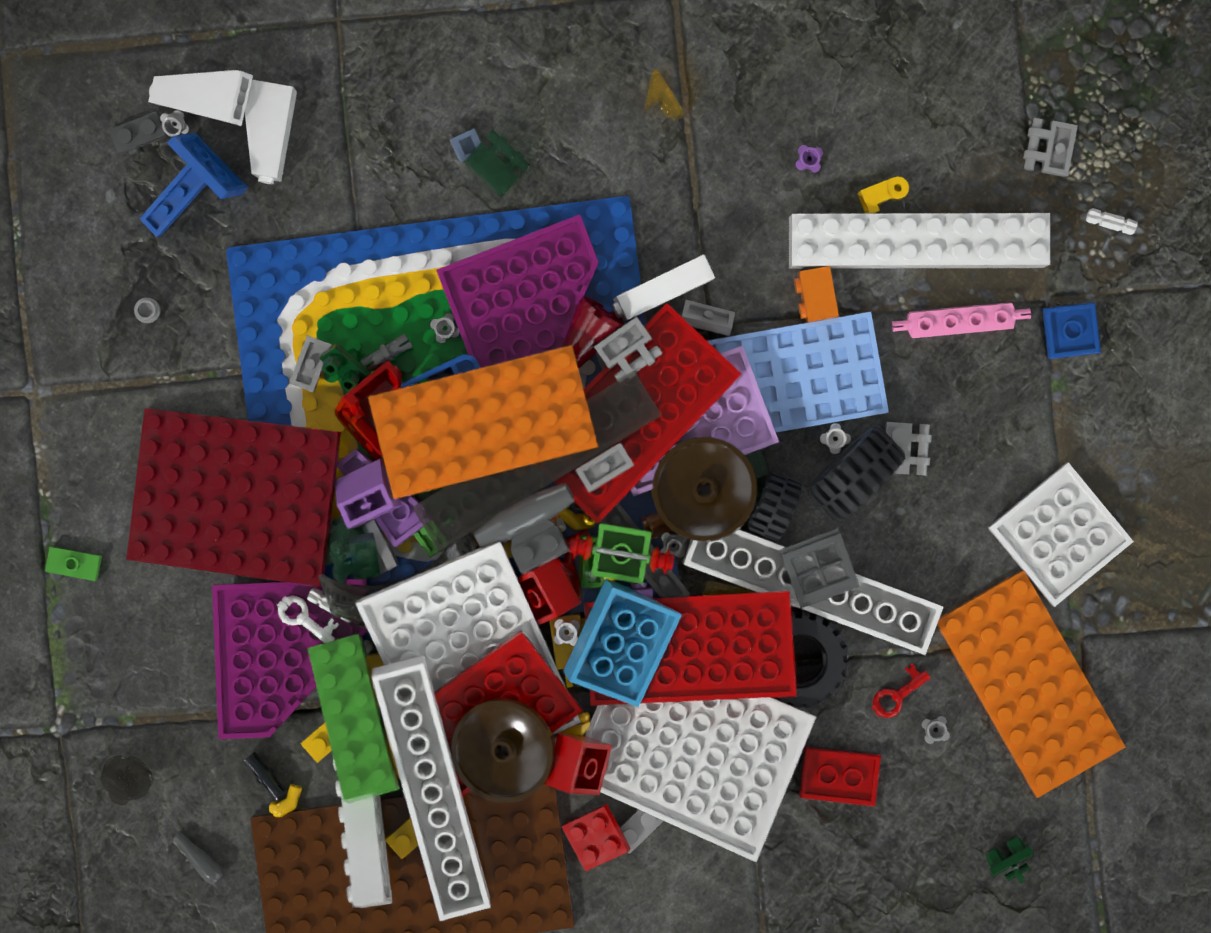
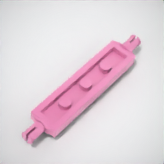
(961, 320)

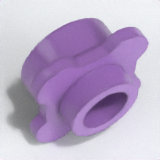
(814, 153)

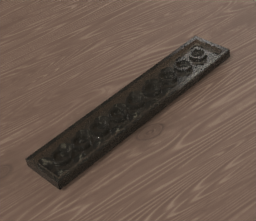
(472, 503)

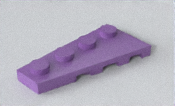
(396, 524)

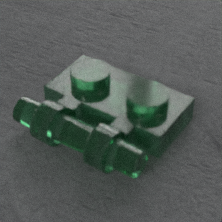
(493, 170)
(363, 558)

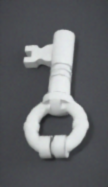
(303, 618)

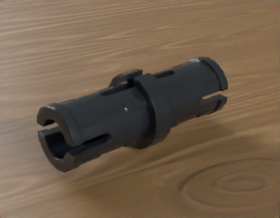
(264, 776)

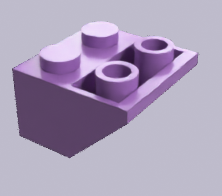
(365, 494)

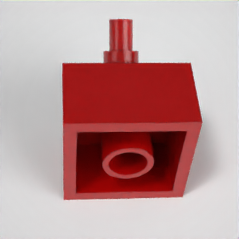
(552, 588)
(579, 764)

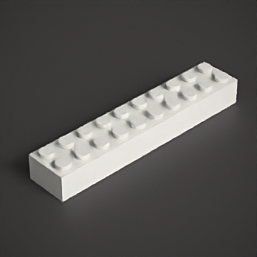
(919, 240)
(868, 608)
(431, 787)

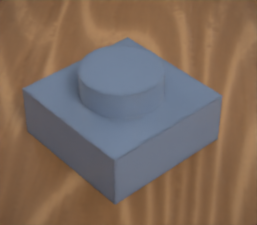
(465, 144)

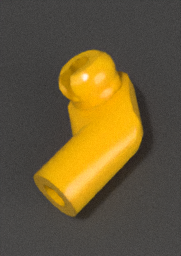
(577, 521)
(581, 728)
(287, 805)

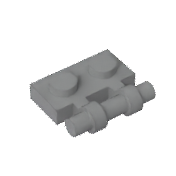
(1058, 147)
(625, 342)
(903, 436)

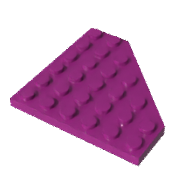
(521, 292)
(262, 661)

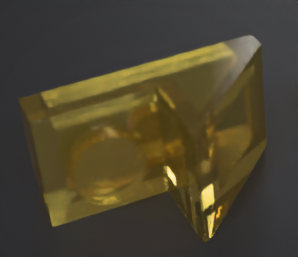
(660, 91)

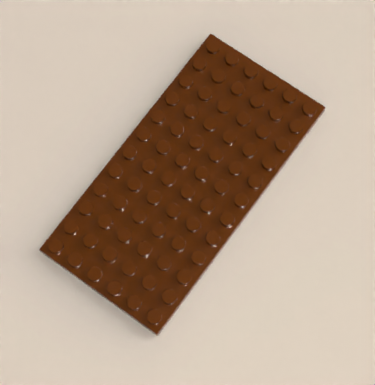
(517, 846)

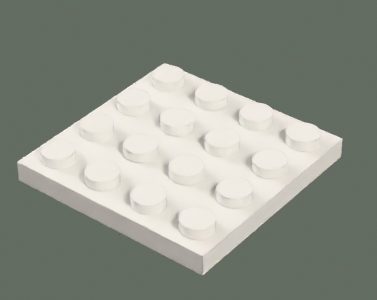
(1060, 534)

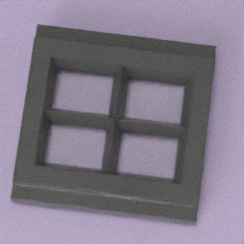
(819, 568)

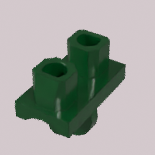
(345, 365)
(1019, 852)

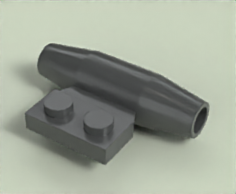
(529, 527)

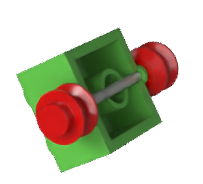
(621, 553)

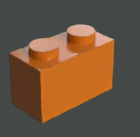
(816, 294)

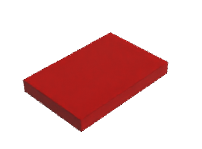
(839, 776)

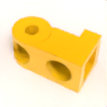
(889, 190)

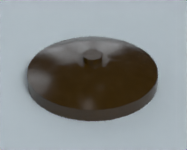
(704, 489)
(503, 750)

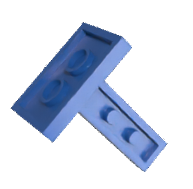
(202, 169)

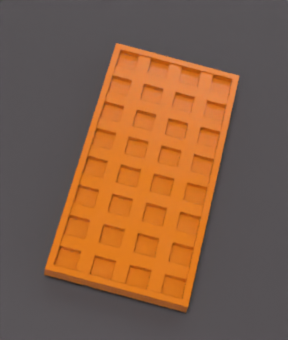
(482, 422)
(1029, 683)

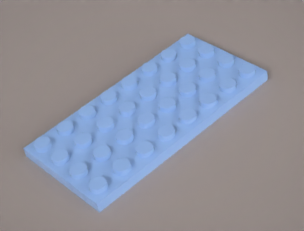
(815, 370)

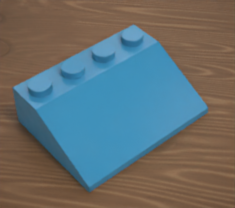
(621, 643)

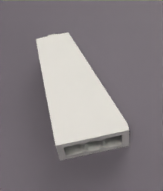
(208, 94)
(268, 128)
(663, 288)

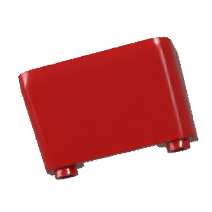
(355, 410)

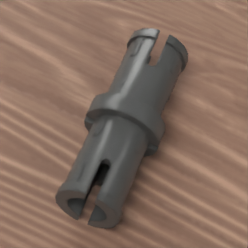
(386, 352)

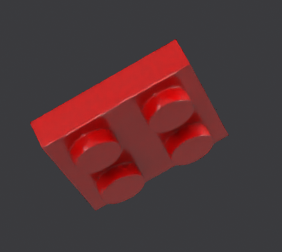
(596, 837)

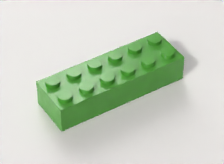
(353, 719)

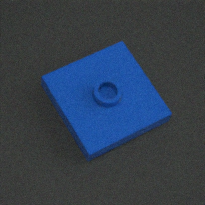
(1071, 330)

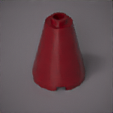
(590, 327)

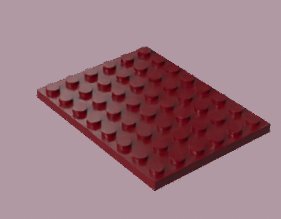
(233, 496)

